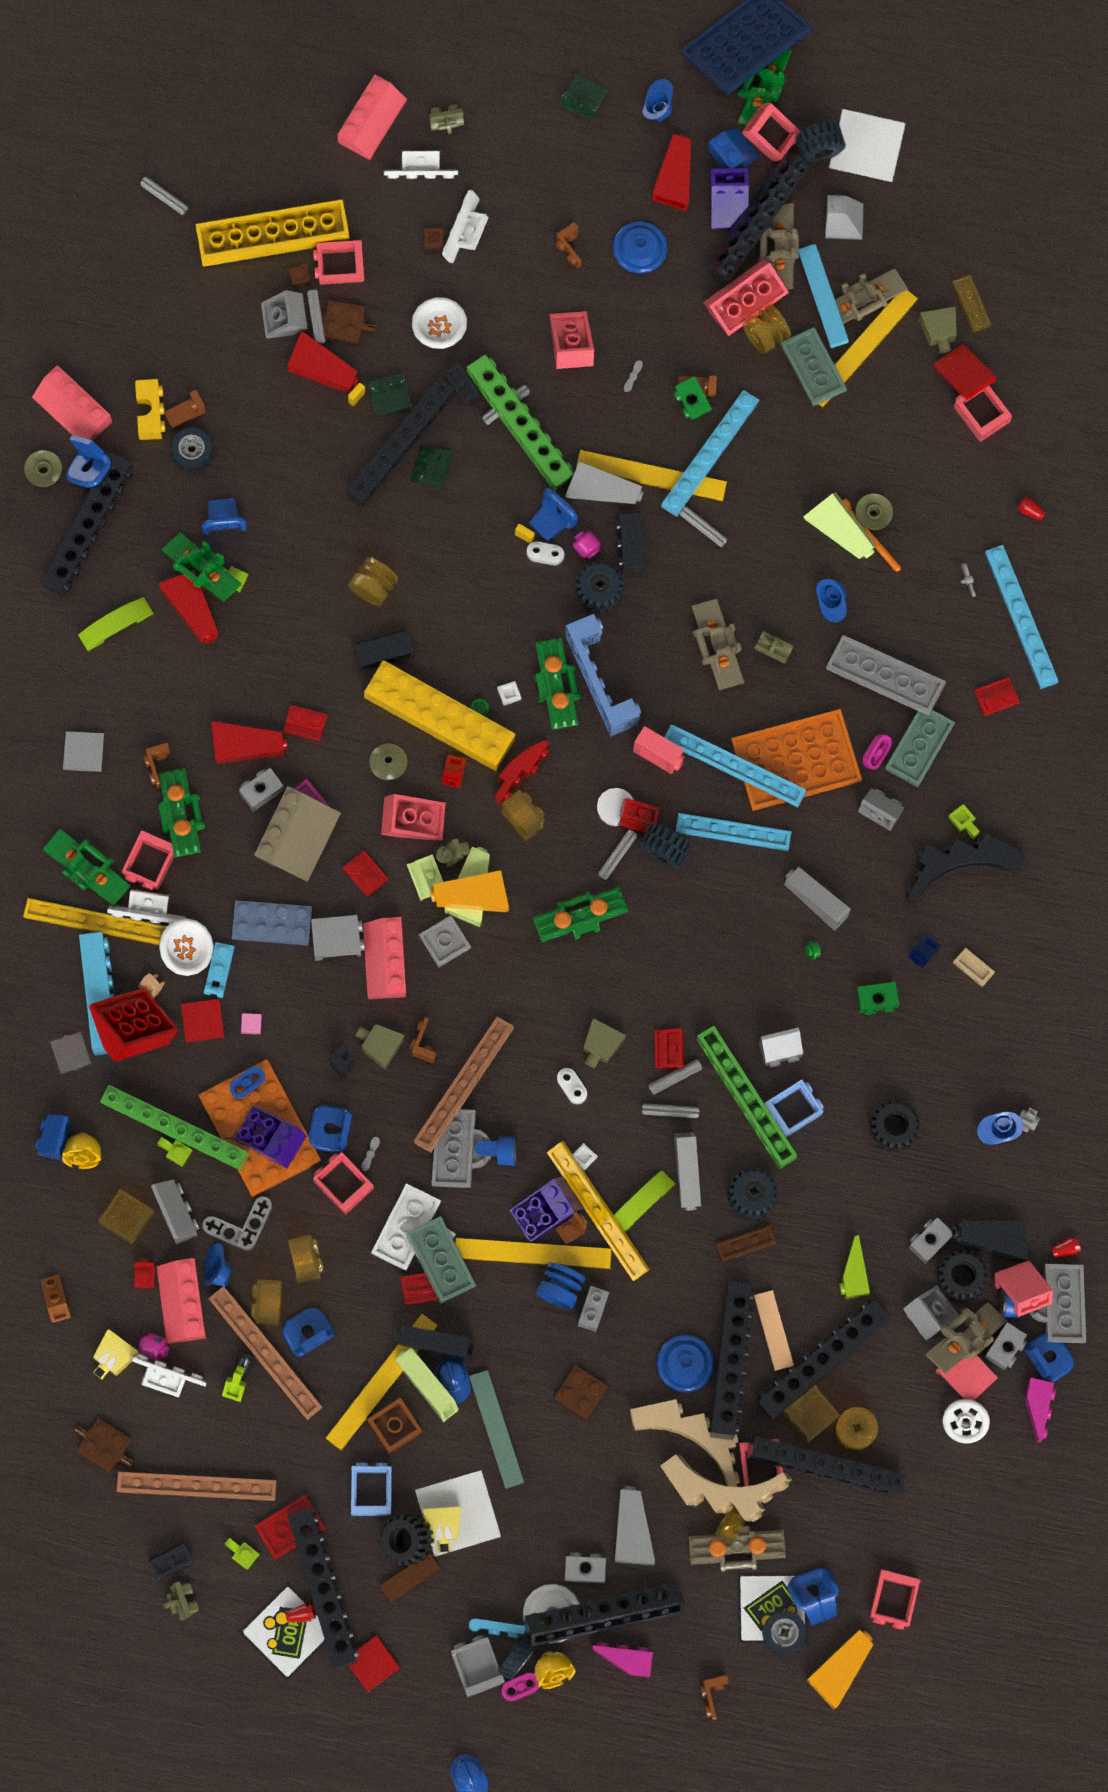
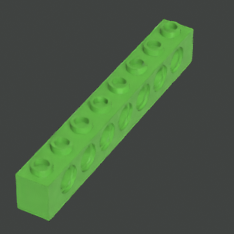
(487, 366)
(746, 1097)
(175, 1127)

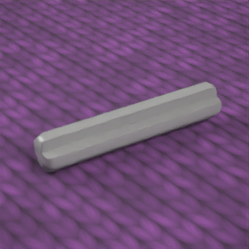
(164, 195)
(316, 316)
(491, 415)
(703, 526)
(617, 854)
(675, 1077)
(670, 1110)

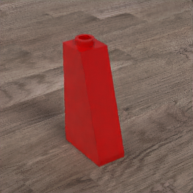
(674, 176)
(321, 365)
(191, 607)
(245, 743)

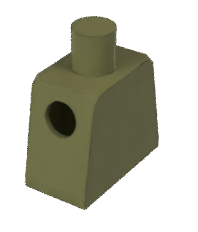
(939, 327)
(601, 1043)
(380, 1044)

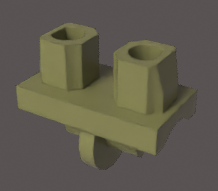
(447, 119)
(774, 647)
(452, 853)
(178, 1602)

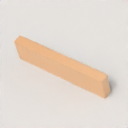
(773, 1330)

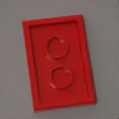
(964, 372)
(277, 1530)

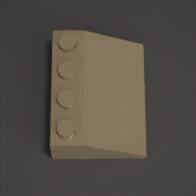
(297, 834)

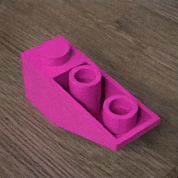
(1037, 1402)
(630, 1661)

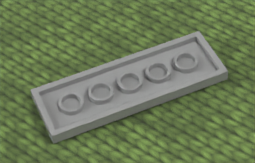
(885, 675)

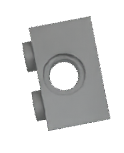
(257, 799)
(925, 1250)
(593, 1308)
(998, 1355)
(573, 1571)

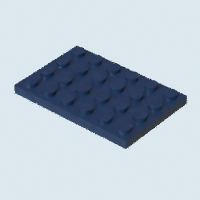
(745, 42)

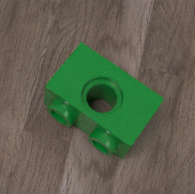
(692, 387)
(887, 991)

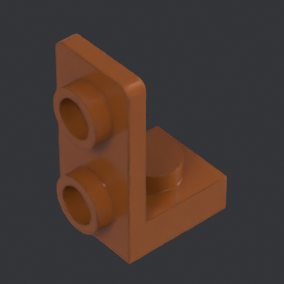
(568, 234)
(707, 385)
(185, 411)
(159, 753)
(425, 1053)
(572, 1228)
(55, 1298)
(717, 1684)

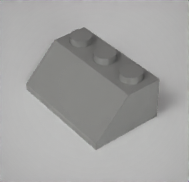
(175, 1210)

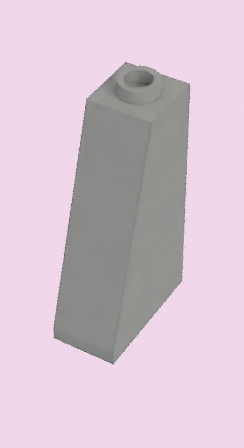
(598, 485)
(817, 898)
(687, 1170)
(633, 1535)

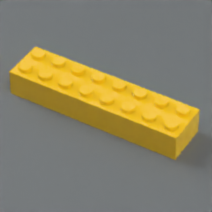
(271, 232)
(439, 715)

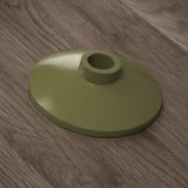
(41, 460)
(877, 504)
(384, 770)

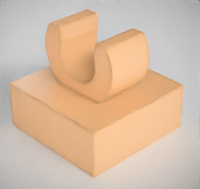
(151, 984)

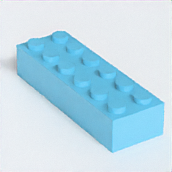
(96, 978)

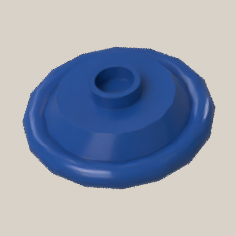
(640, 247)
(685, 1363)

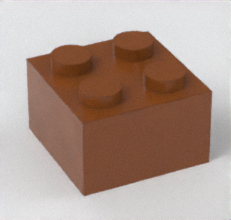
(394, 1426)

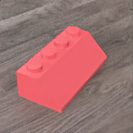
(371, 117)
(746, 296)
(71, 405)
(384, 958)
(181, 1301)

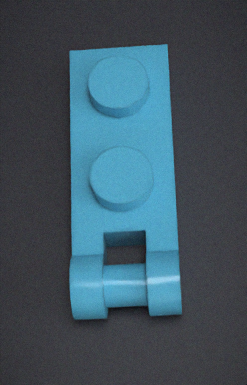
(219, 969)
(496, 1627)

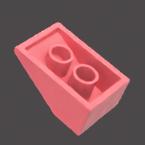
(571, 340)
(413, 818)

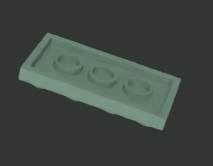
(813, 366)
(919, 747)
(440, 1259)

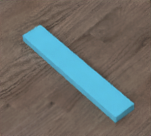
(823, 296)
(733, 831)

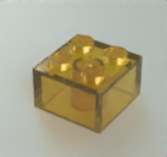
(523, 814)
(126, 1217)
(304, 1258)
(268, 1302)
(811, 1414)

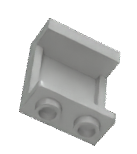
(337, 936)
(477, 1666)

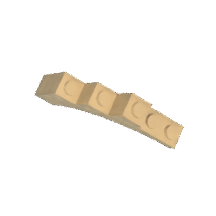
(667, 1417)
(746, 1499)

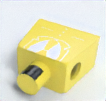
(113, 1355)
(444, 1525)

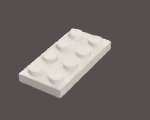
(410, 1212)

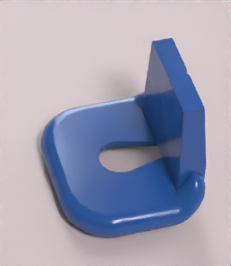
(86, 450)
(223, 515)
(548, 520)
(329, 1142)
(293, 1331)
(1054, 1370)
(820, 1607)

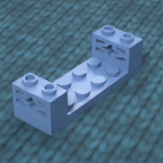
(579, 636)

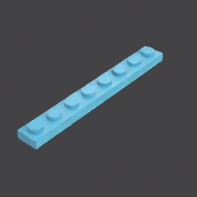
(710, 453)
(1021, 617)
(736, 766)

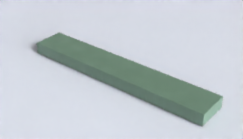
(496, 1429)

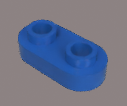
(245, 1081)

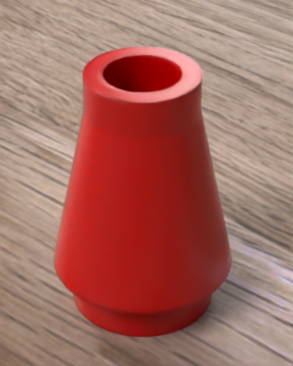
(1031, 508)
(1066, 1248)
(302, 1613)

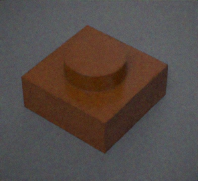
(433, 238)
(299, 275)

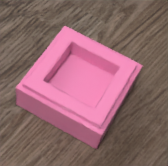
(251, 1024)

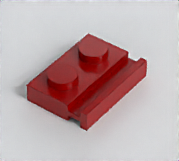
(996, 696)
(305, 723)
(637, 815)
(365, 874)
(669, 1048)
(417, 1289)

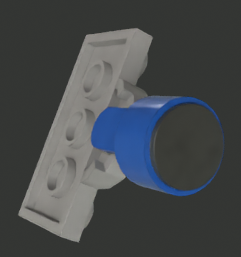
(465, 1149)
(1066, 1314)

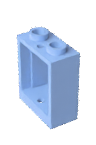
(806, 1090)
(371, 1510)

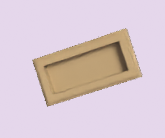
(973, 967)

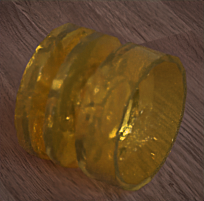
(766, 329)
(373, 581)
(845, 1431)

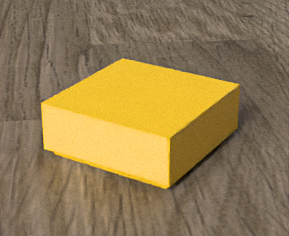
(356, 394)
(524, 533)

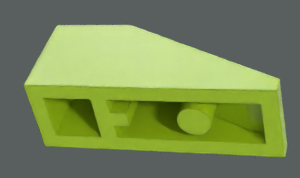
(854, 1279)

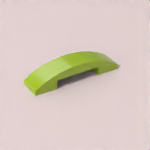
(115, 622)
(643, 1200)

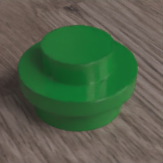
(480, 706)
(812, 950)

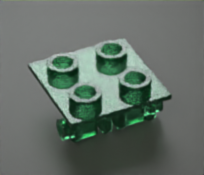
(583, 97)
(389, 394)
(432, 467)

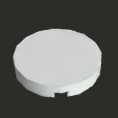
(610, 805)

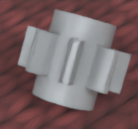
(1029, 1119)

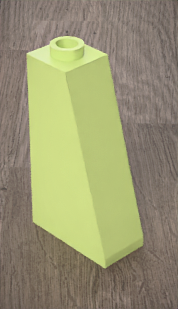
(840, 524)
(475, 864)
(427, 1384)

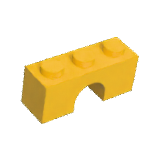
(149, 393)

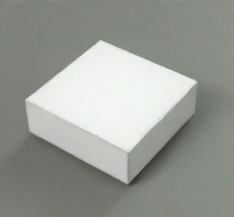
(509, 693)
(584, 1156)

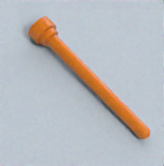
(880, 548)

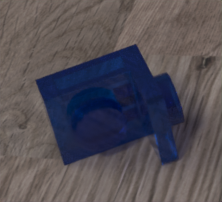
(924, 951)

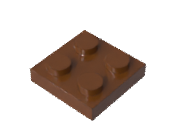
(581, 1392)

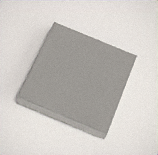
(83, 751)
(444, 941)

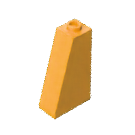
(473, 893)
(841, 1668)

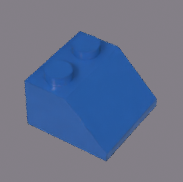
(732, 150)
(53, 1137)

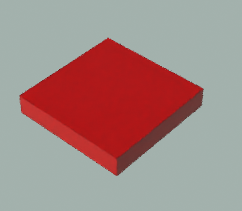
(202, 1021)
(373, 1664)

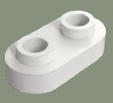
(545, 554)
(571, 1086)

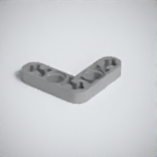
(240, 1233)

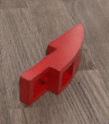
(524, 764)

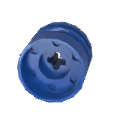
(561, 1283)

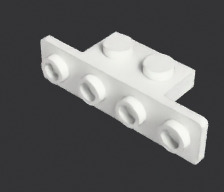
(420, 163)
(466, 229)
(146, 906)
(163, 1378)

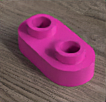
(877, 751)
(520, 1687)

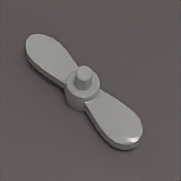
(633, 376)
(967, 579)
(370, 1154)

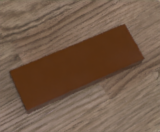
(745, 1243)
(409, 1578)

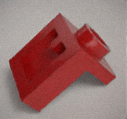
(453, 771)
(144, 1274)

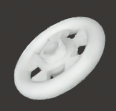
(965, 1405)

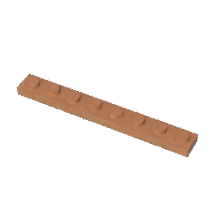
(463, 1084)
(265, 1353)
(196, 1486)

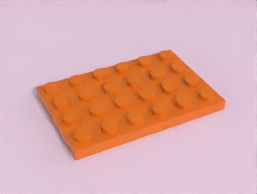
(804, 752)
(229, 1114)

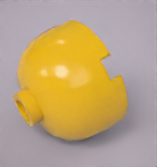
(81, 1151)
(552, 1669)

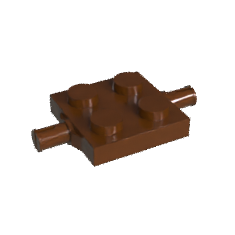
(345, 322)
(104, 1446)

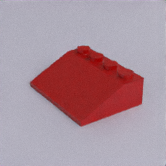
(131, 1024)

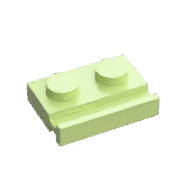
(424, 874)

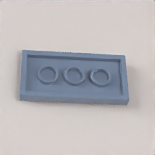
(272, 922)

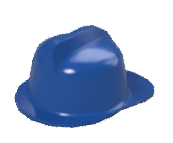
(658, 100)
(831, 599)
(999, 1128)
(216, 1267)
(454, 1378)
(468, 1774)

